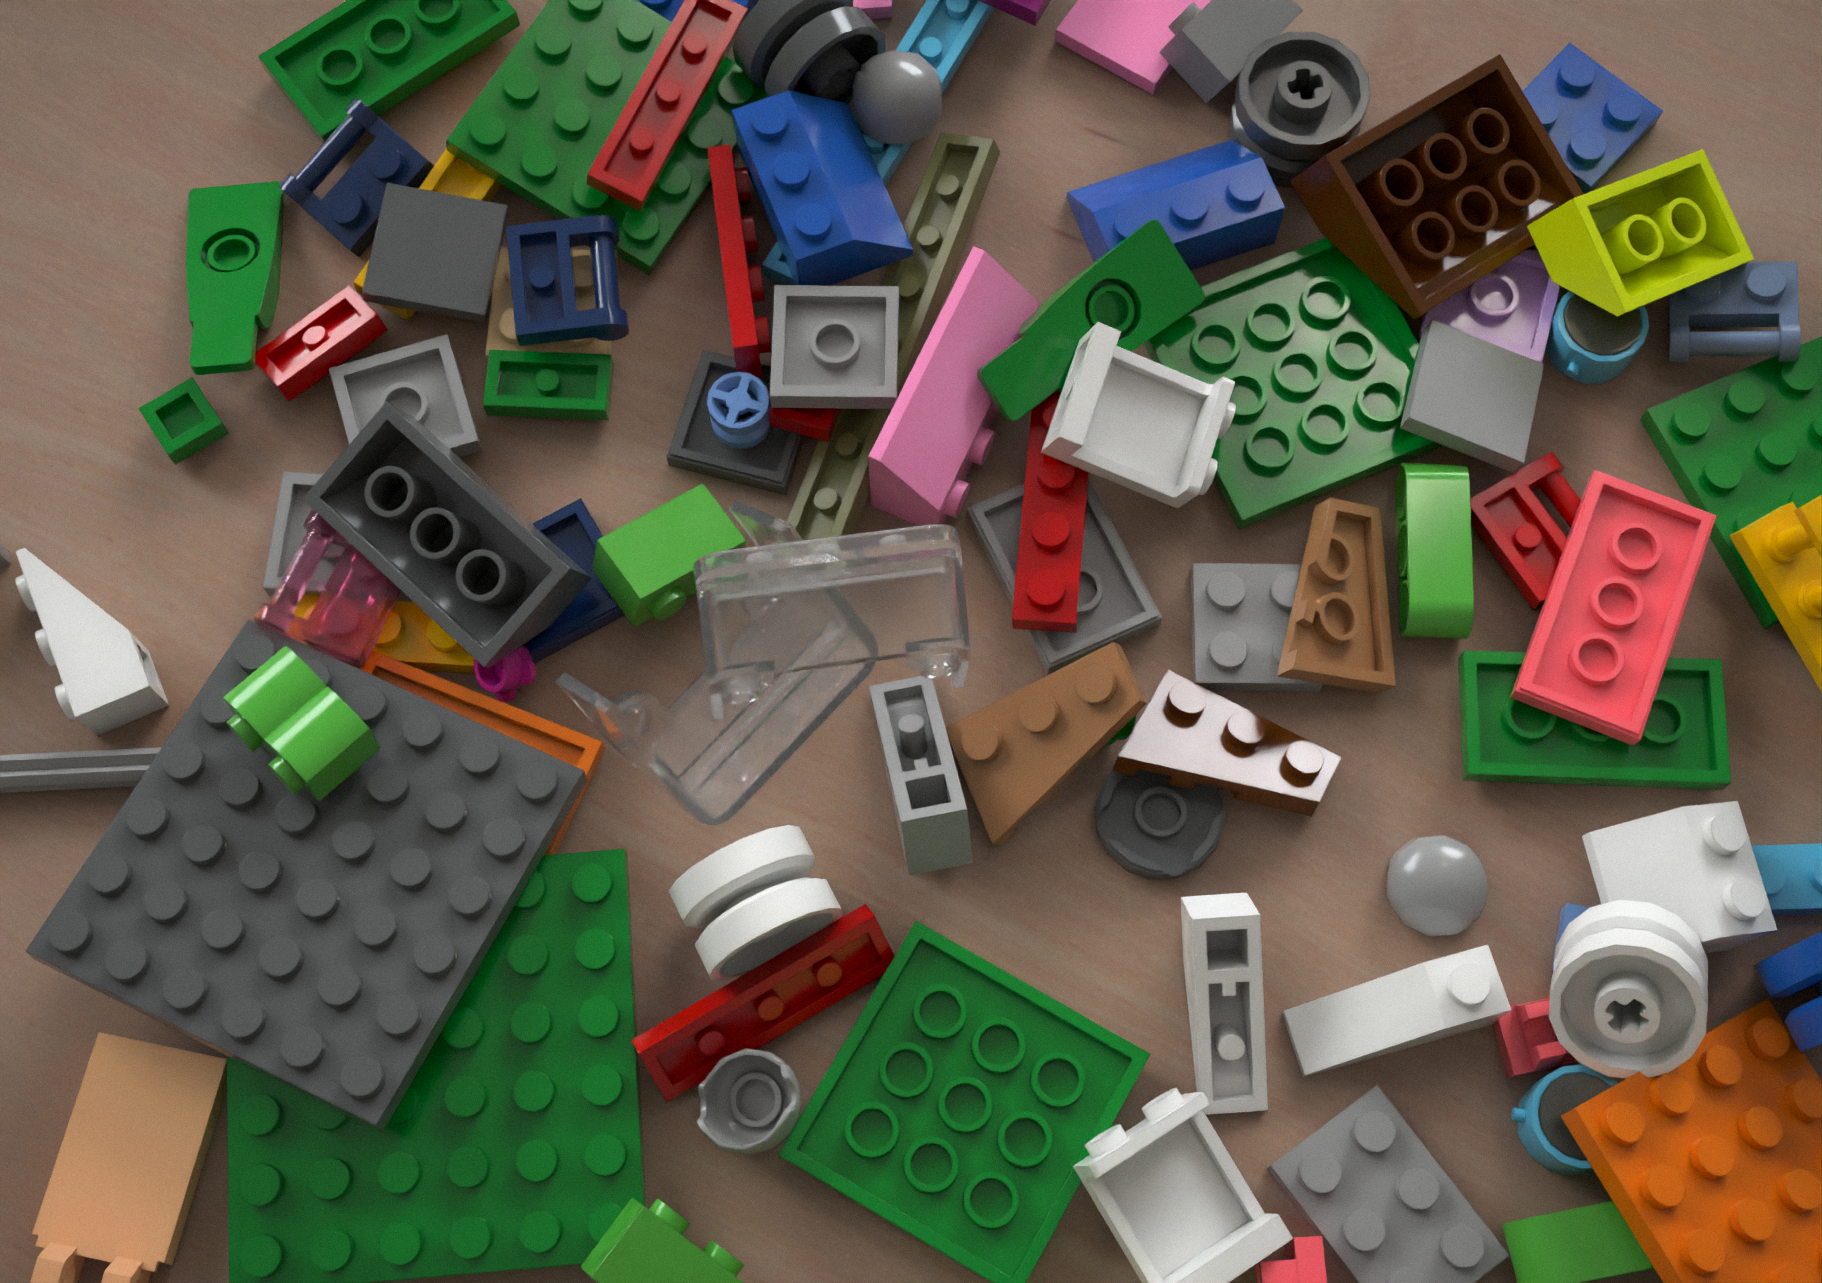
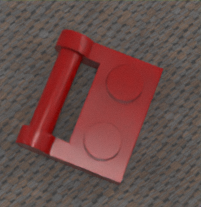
(1521, 529)

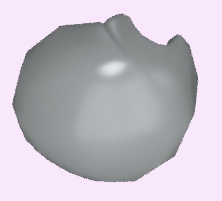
(897, 97)
(1436, 885)
(749, 1102)

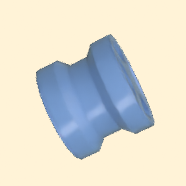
(734, 396)

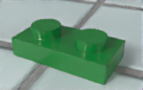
(548, 385)

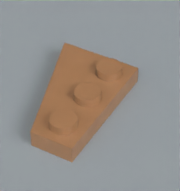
(1341, 603)
(1038, 735)

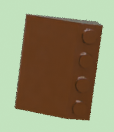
(1440, 188)

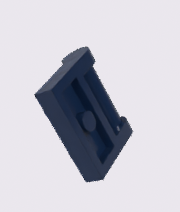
(355, 201)
(546, 285)

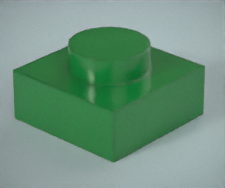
(183, 420)

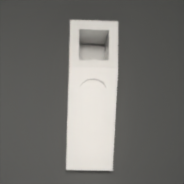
(100, 662)

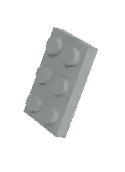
(1385, 1201)

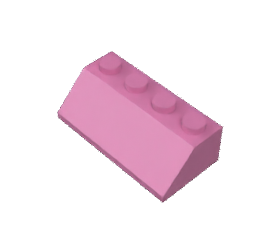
(943, 409)

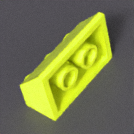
(1642, 236)

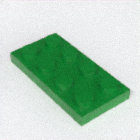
(379, 53)
(1518, 743)

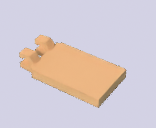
(129, 1161)

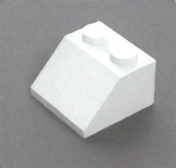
(1691, 864)

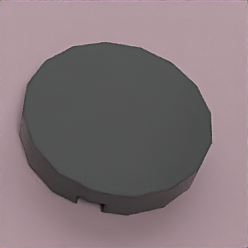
(1156, 825)

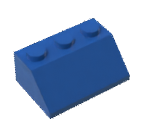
(819, 188)
(1206, 201)

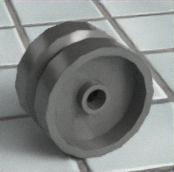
(806, 46)
(1298, 102)

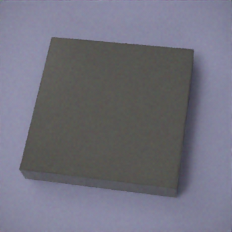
(435, 253)
(698, 450)

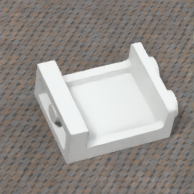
(1138, 421)
(1178, 1196)

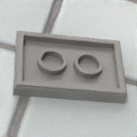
(1112, 593)

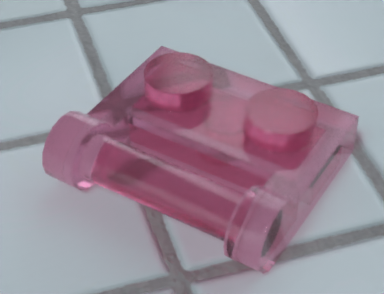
(350, 606)

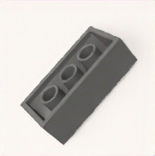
(445, 537)

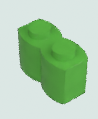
(301, 724)

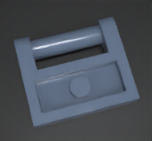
(1742, 297)

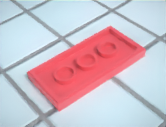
(1613, 608)

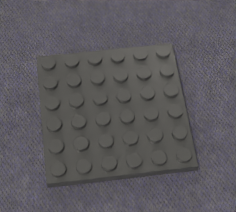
(305, 926)

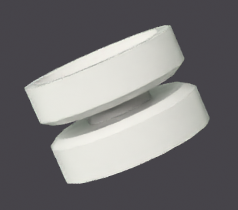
(754, 900)
(1629, 989)

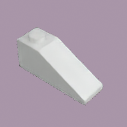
(1225, 1000)
(1398, 1011)

